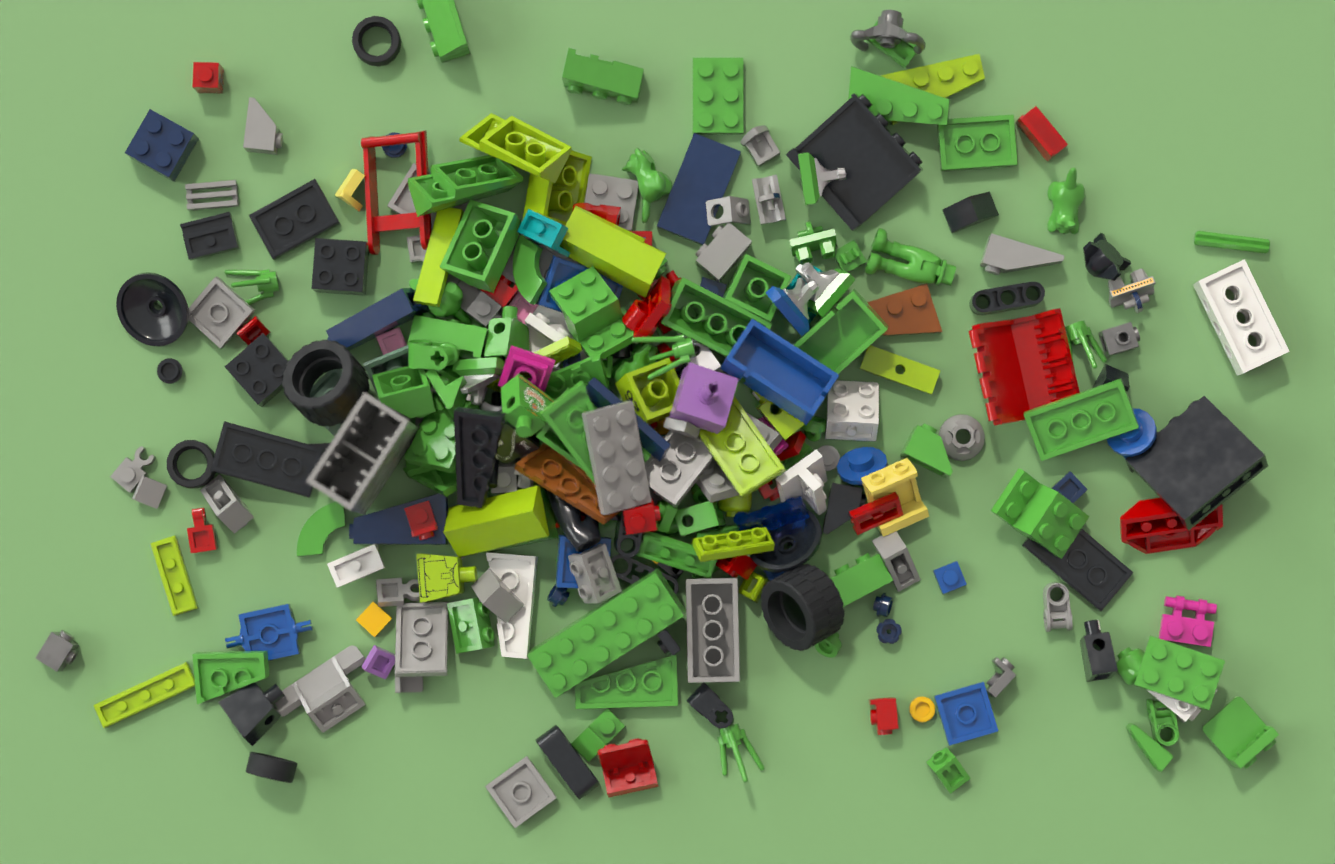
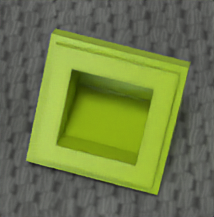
(753, 587)

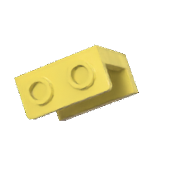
(899, 479)

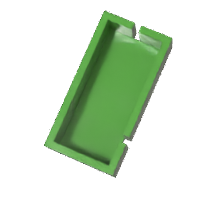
(843, 333)

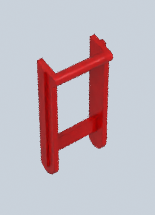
(399, 221)

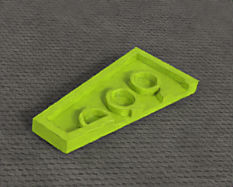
(942, 77)

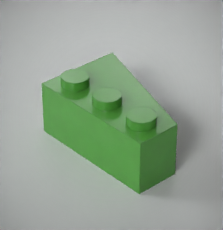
(602, 78)
(467, 338)
(861, 578)

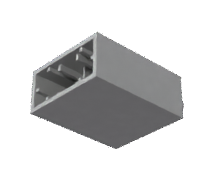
(363, 455)

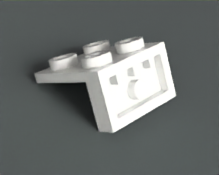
(853, 411)

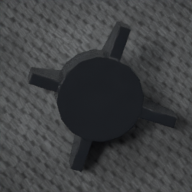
(1103, 259)

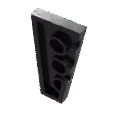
(475, 451)

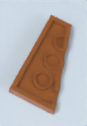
(908, 312)
(563, 479)

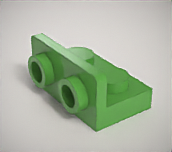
(470, 625)

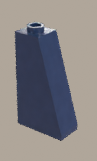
(377, 319)
(392, 526)

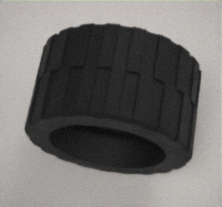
(310, 364)
(802, 607)

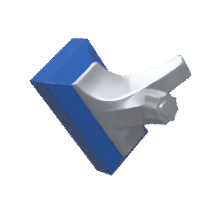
(794, 303)

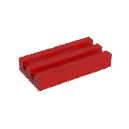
(875, 511)

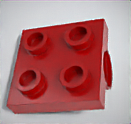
(645, 314)

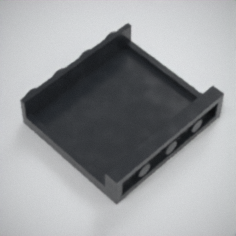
(871, 155)
(1198, 462)

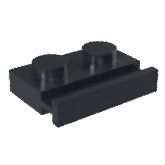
(209, 236)

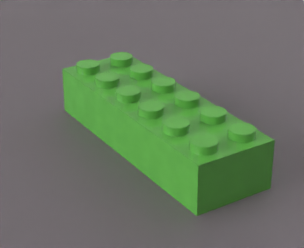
(606, 633)

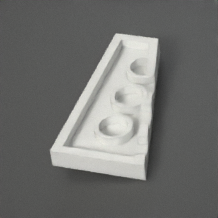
(519, 576)

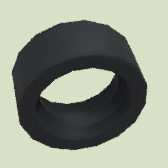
(370, 22)
(173, 457)
(271, 767)

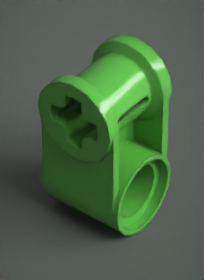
(431, 355)
(1162, 719)

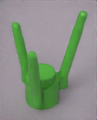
(265, 281)
(1081, 334)
(681, 349)
(732, 737)

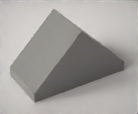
(497, 596)

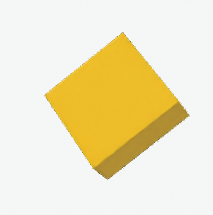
(374, 619)

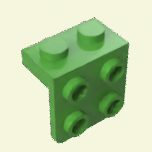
(1239, 733)

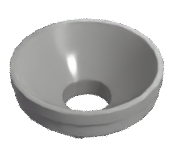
(948, 434)

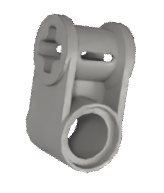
(1057, 609)

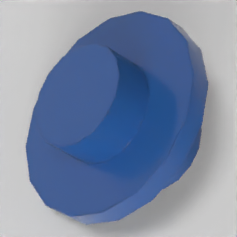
(1136, 440)
(860, 463)

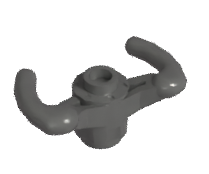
(888, 33)

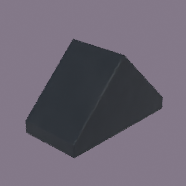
(970, 211)

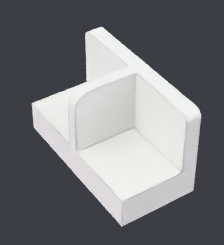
(356, 565)

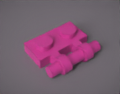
(1185, 629)

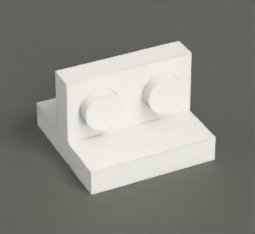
(546, 328)
(805, 480)

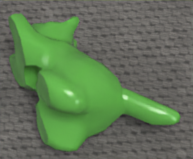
(651, 182)
(1066, 200)
(450, 302)
(638, 359)

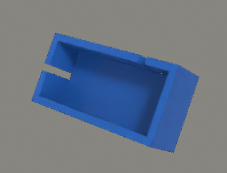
(779, 371)

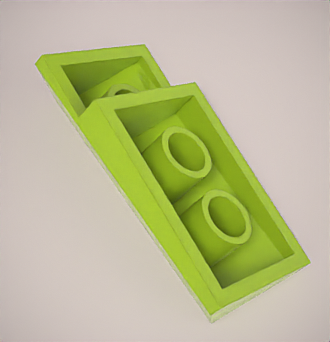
(519, 145)
(612, 251)
(498, 524)

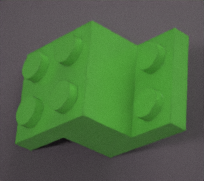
(592, 314)
(1040, 513)

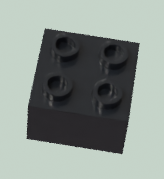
(340, 266)
(259, 369)

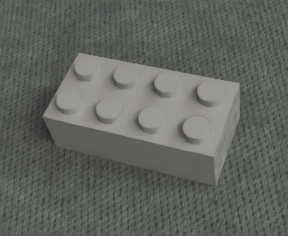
(712, 630)

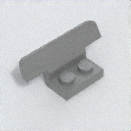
(326, 691)

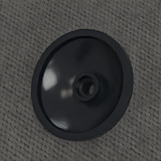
(142, 314)
(792, 545)

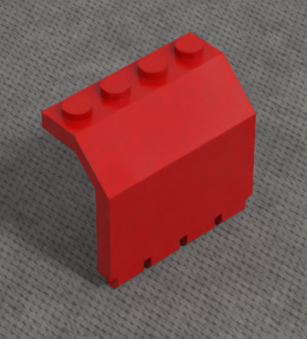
(1023, 364)

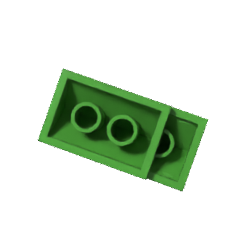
(460, 181)

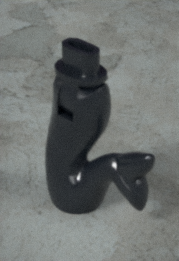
(580, 534)

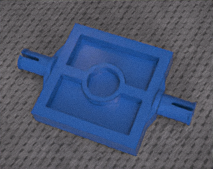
(270, 631)

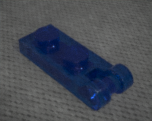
(773, 516)

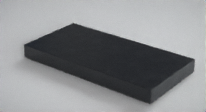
(265, 459)
(1085, 568)

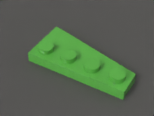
(899, 101)
(638, 686)

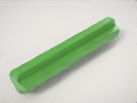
(1231, 242)

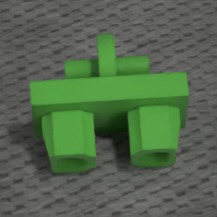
(812, 240)

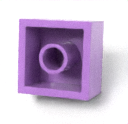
(704, 398)

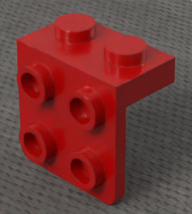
(627, 767)

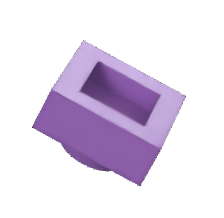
(379, 662)

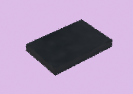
(294, 219)

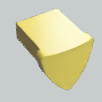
(348, 188)

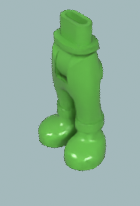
(922, 265)

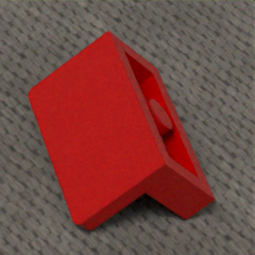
(1041, 133)

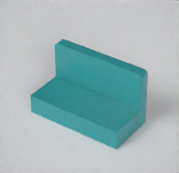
(543, 231)

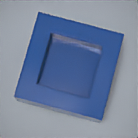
(949, 577)

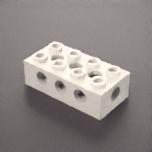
(1257, 315)

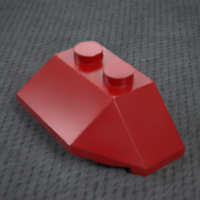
(1156, 528)

